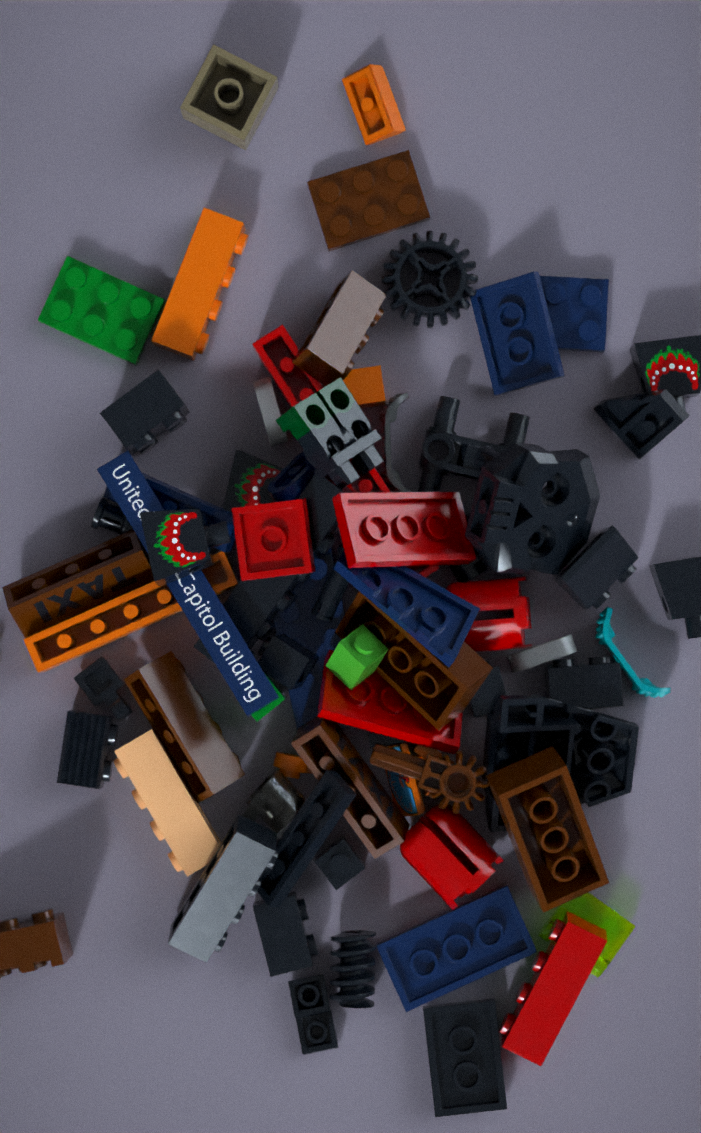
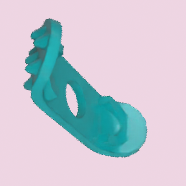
(605, 634)

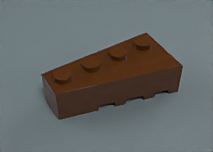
(34, 942)

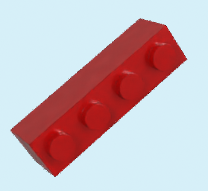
(553, 988)

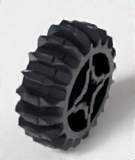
(411, 254)

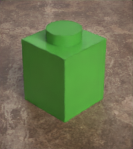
(356, 657)

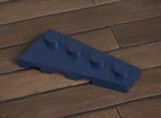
(416, 604)

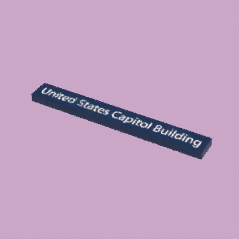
(194, 594)

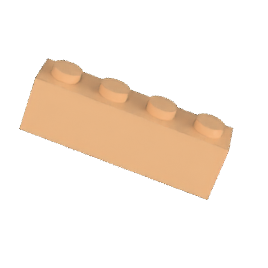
(169, 801)

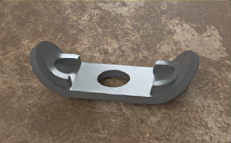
(387, 416)

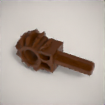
(433, 774)

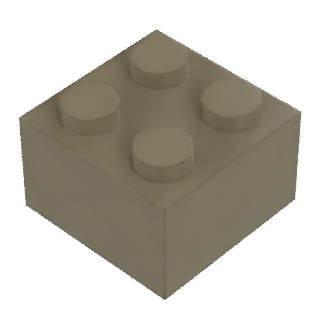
(229, 97)

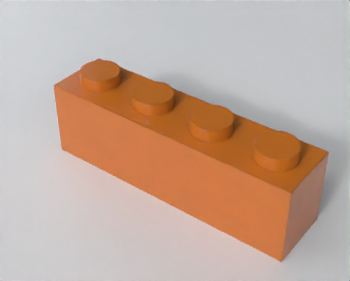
(199, 284)

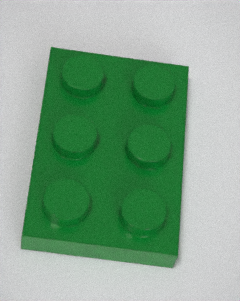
(101, 310)

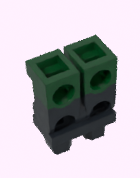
(332, 433)

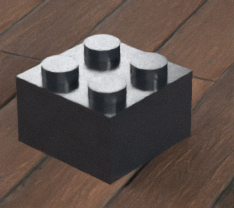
(146, 413)

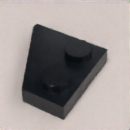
(642, 418)

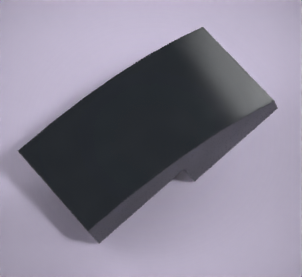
(313, 1014)

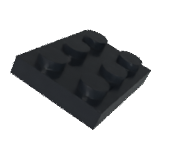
(464, 1057)

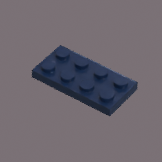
(456, 948)

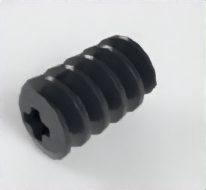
(352, 969)

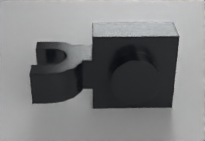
(101, 684)

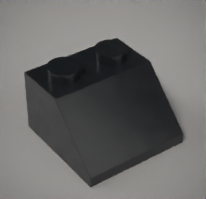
(597, 568)

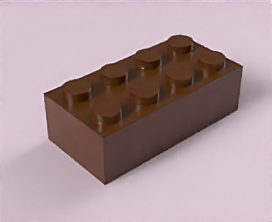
(413, 670)
(548, 828)

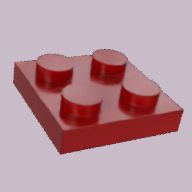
(273, 539)

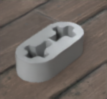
(269, 410)
(542, 653)

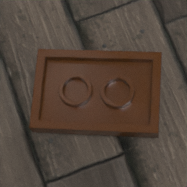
(368, 200)

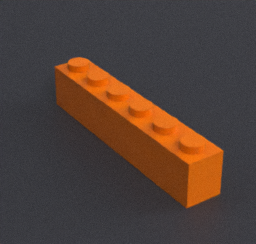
(117, 618)

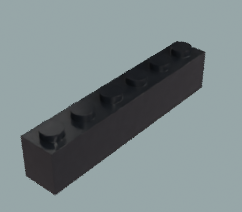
(257, 601)

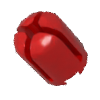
(496, 596)
(449, 854)

